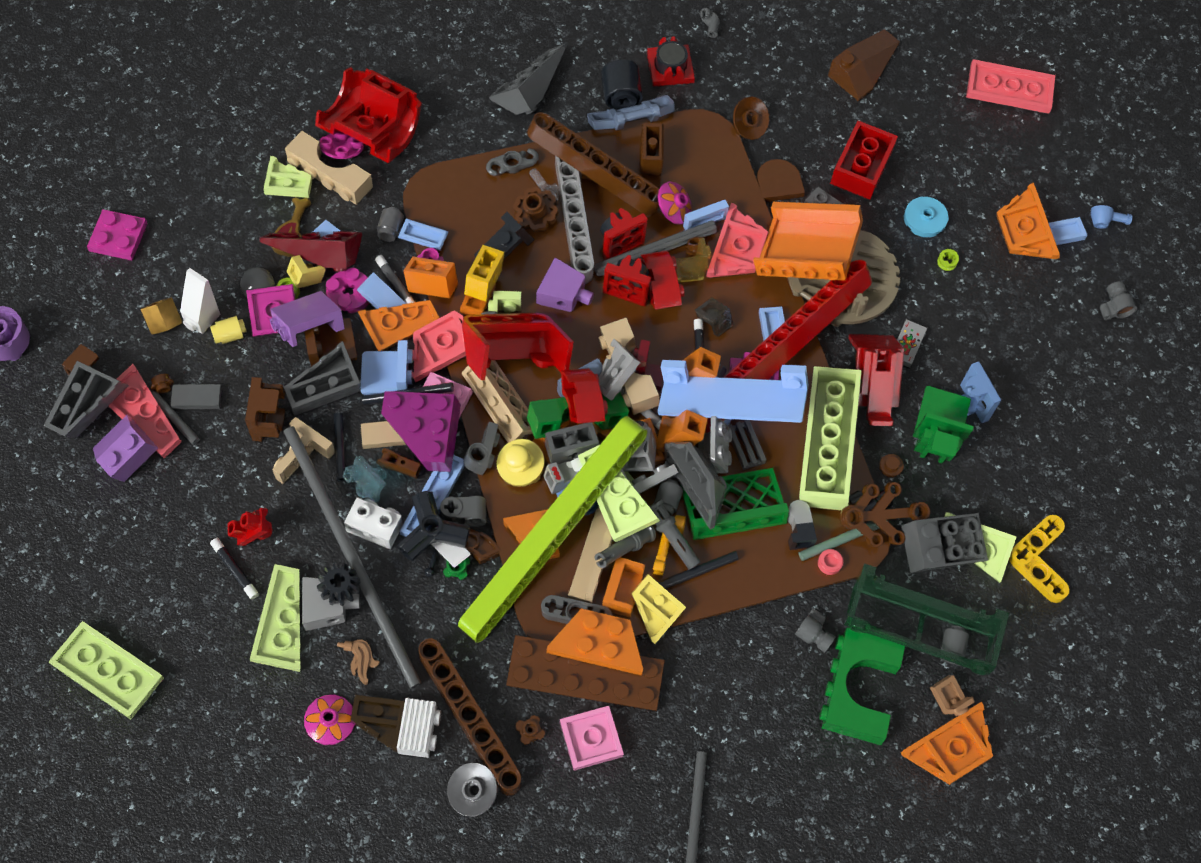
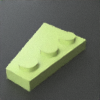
(998, 550)

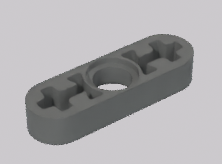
(571, 603)

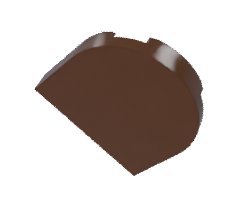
(779, 181)

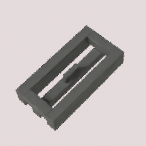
(756, 445)

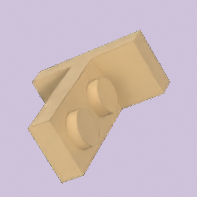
(286, 465)

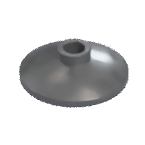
(461, 785)

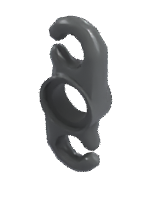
(504, 167)

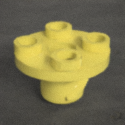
(520, 462)

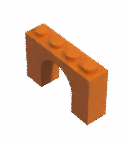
(689, 425)

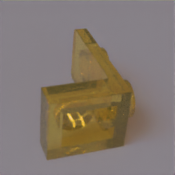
(694, 267)

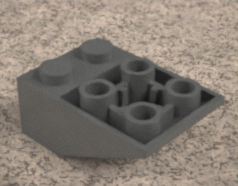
(944, 542)

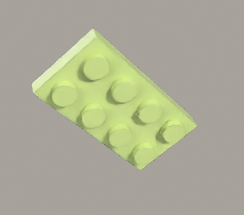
(106, 670)

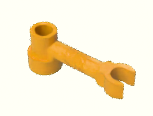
(660, 561)

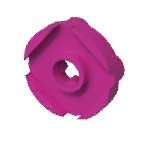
(347, 279)

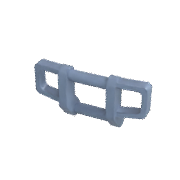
(616, 118)

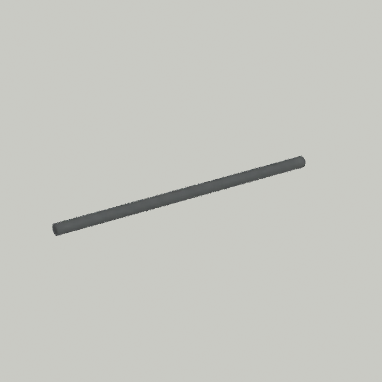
(352, 558)

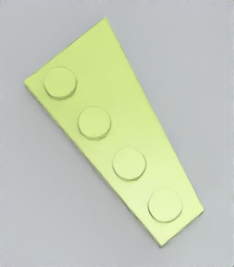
(622, 505)
(279, 626)

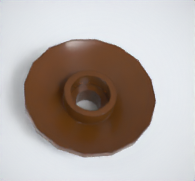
(757, 118)

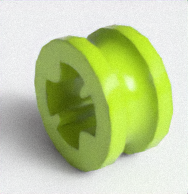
(950, 254)

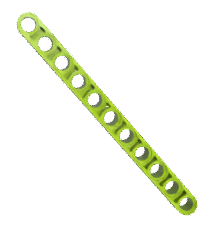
(552, 529)

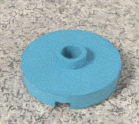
(926, 225)

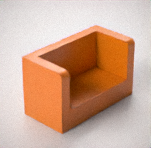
(431, 277)
(623, 581)

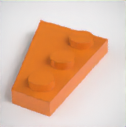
(397, 322)

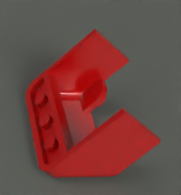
(515, 337)

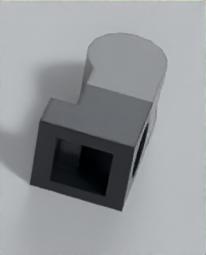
(802, 526)

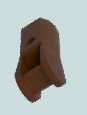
(403, 464)

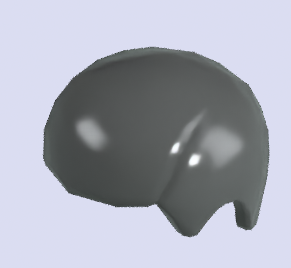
(255, 279)

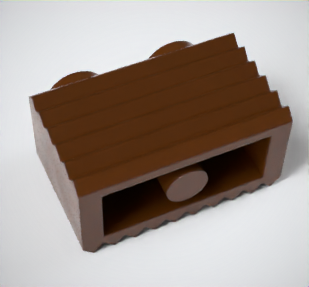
(652, 148)

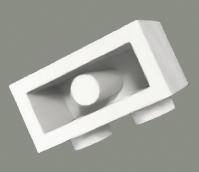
(374, 522)

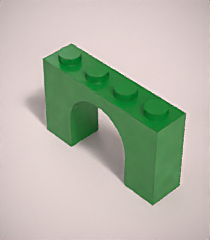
(842, 712)

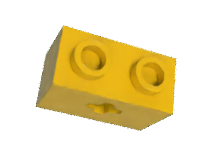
(484, 273)

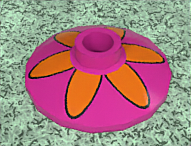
(674, 202)
(329, 731)

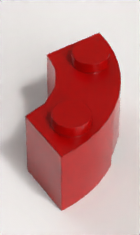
(664, 284)
(583, 395)

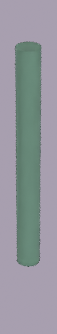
(834, 542)

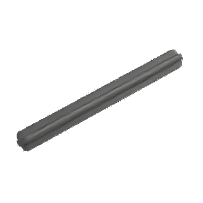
(661, 245)

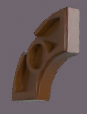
(481, 547)

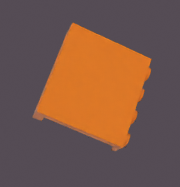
(810, 241)

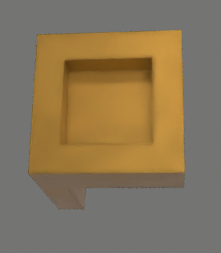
(161, 316)

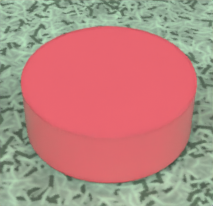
(830, 562)

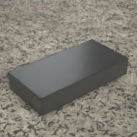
(196, 396)

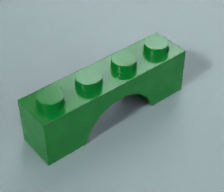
(552, 413)

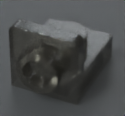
(716, 315)

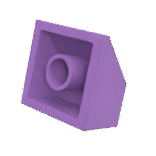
(124, 449)

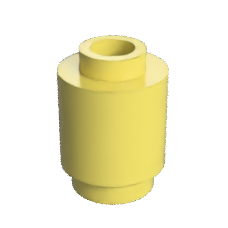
(228, 330)

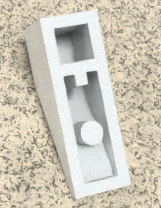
(198, 303)

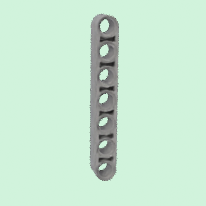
(575, 221)

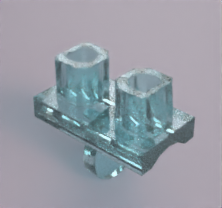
(368, 480)

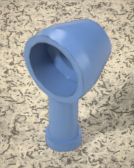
(1102, 215)

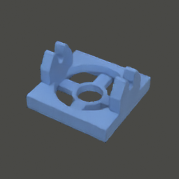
(979, 388)

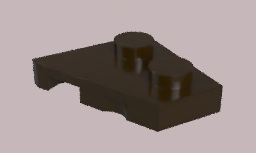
(379, 718)

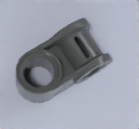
(466, 510)

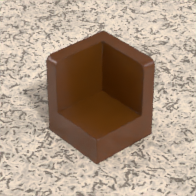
(82, 355)

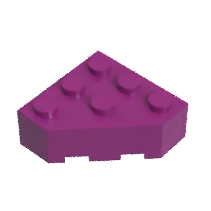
(425, 425)

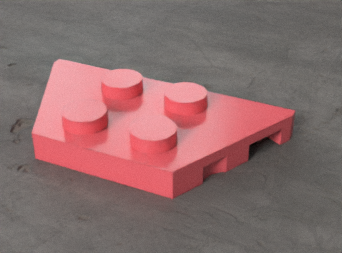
(737, 245)
(438, 345)

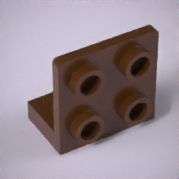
(324, 339)

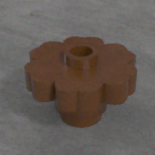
(536, 209)

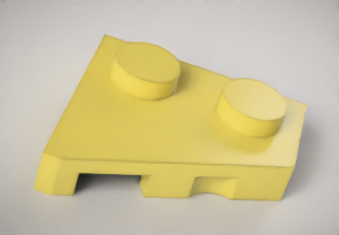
(656, 607)

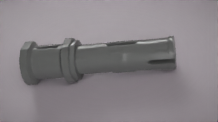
(673, 534)
(631, 543)

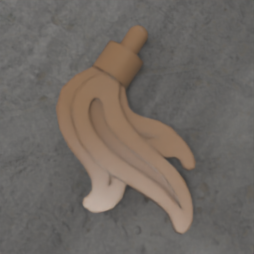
(362, 658)

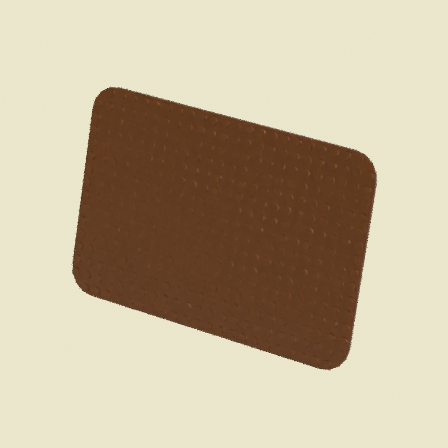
(712, 166)

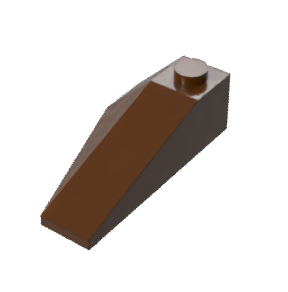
(863, 64)

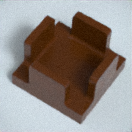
(262, 412)

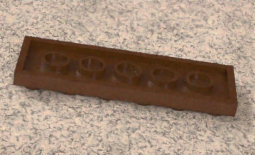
(548, 673)

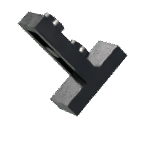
(508, 236)

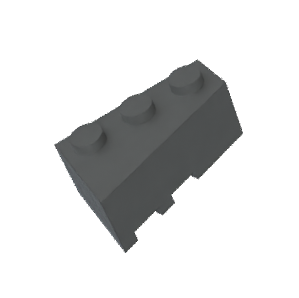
(82, 400)

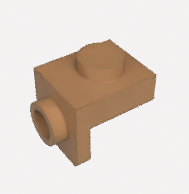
(950, 696)

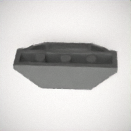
(697, 478)

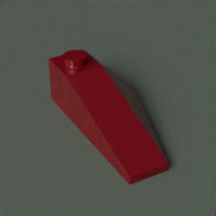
(329, 251)

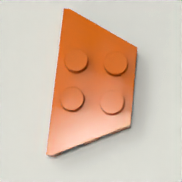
(1027, 227)
(599, 641)
(953, 747)

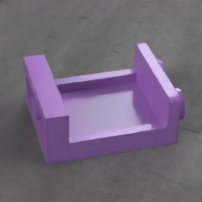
(304, 315)

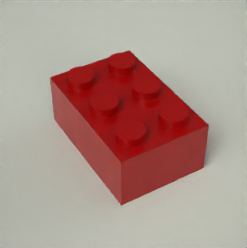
(863, 160)

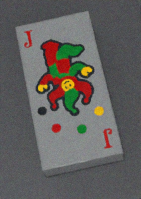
(910, 339)

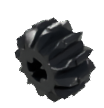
(329, 583)

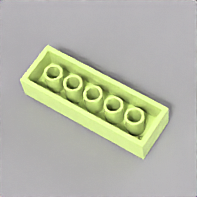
(830, 438)

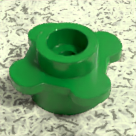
(460, 572)

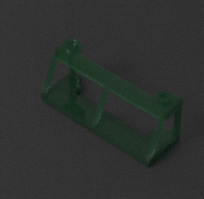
(980, 623)

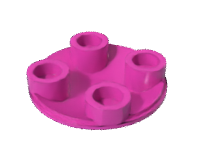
(340, 146)

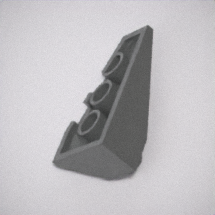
(531, 84)

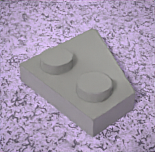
(616, 370)

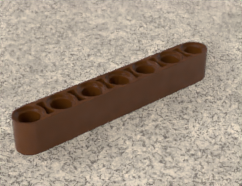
(594, 163)
(463, 705)

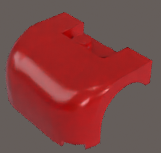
(373, 112)

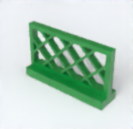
(742, 519)

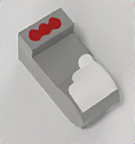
(561, 474)

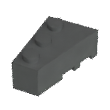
(324, 382)

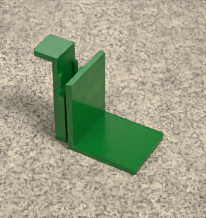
(941, 423)

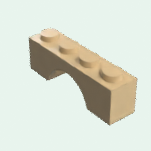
(350, 181)
(638, 389)

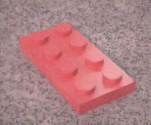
(1010, 86)

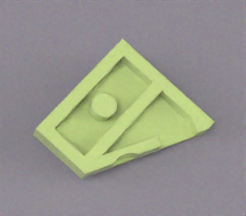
(286, 180)

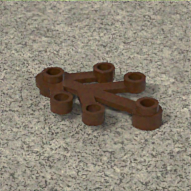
(880, 514)

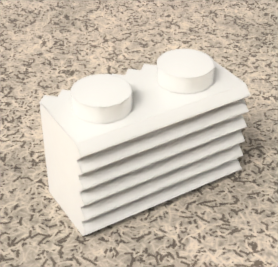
(417, 728)

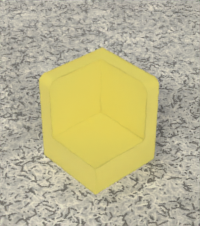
(304, 274)

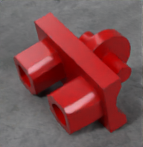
(250, 527)

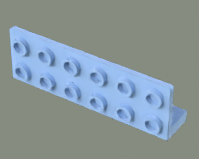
(734, 397)

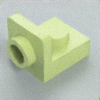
(505, 300)

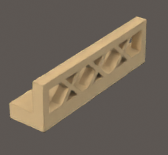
(498, 401)
(588, 572)

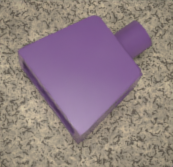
(563, 288)

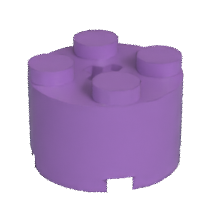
(13, 335)

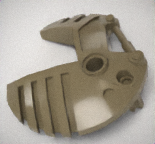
(875, 298)

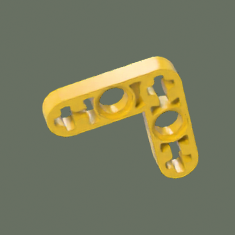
(1032, 560)

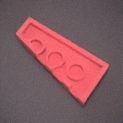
(144, 409)

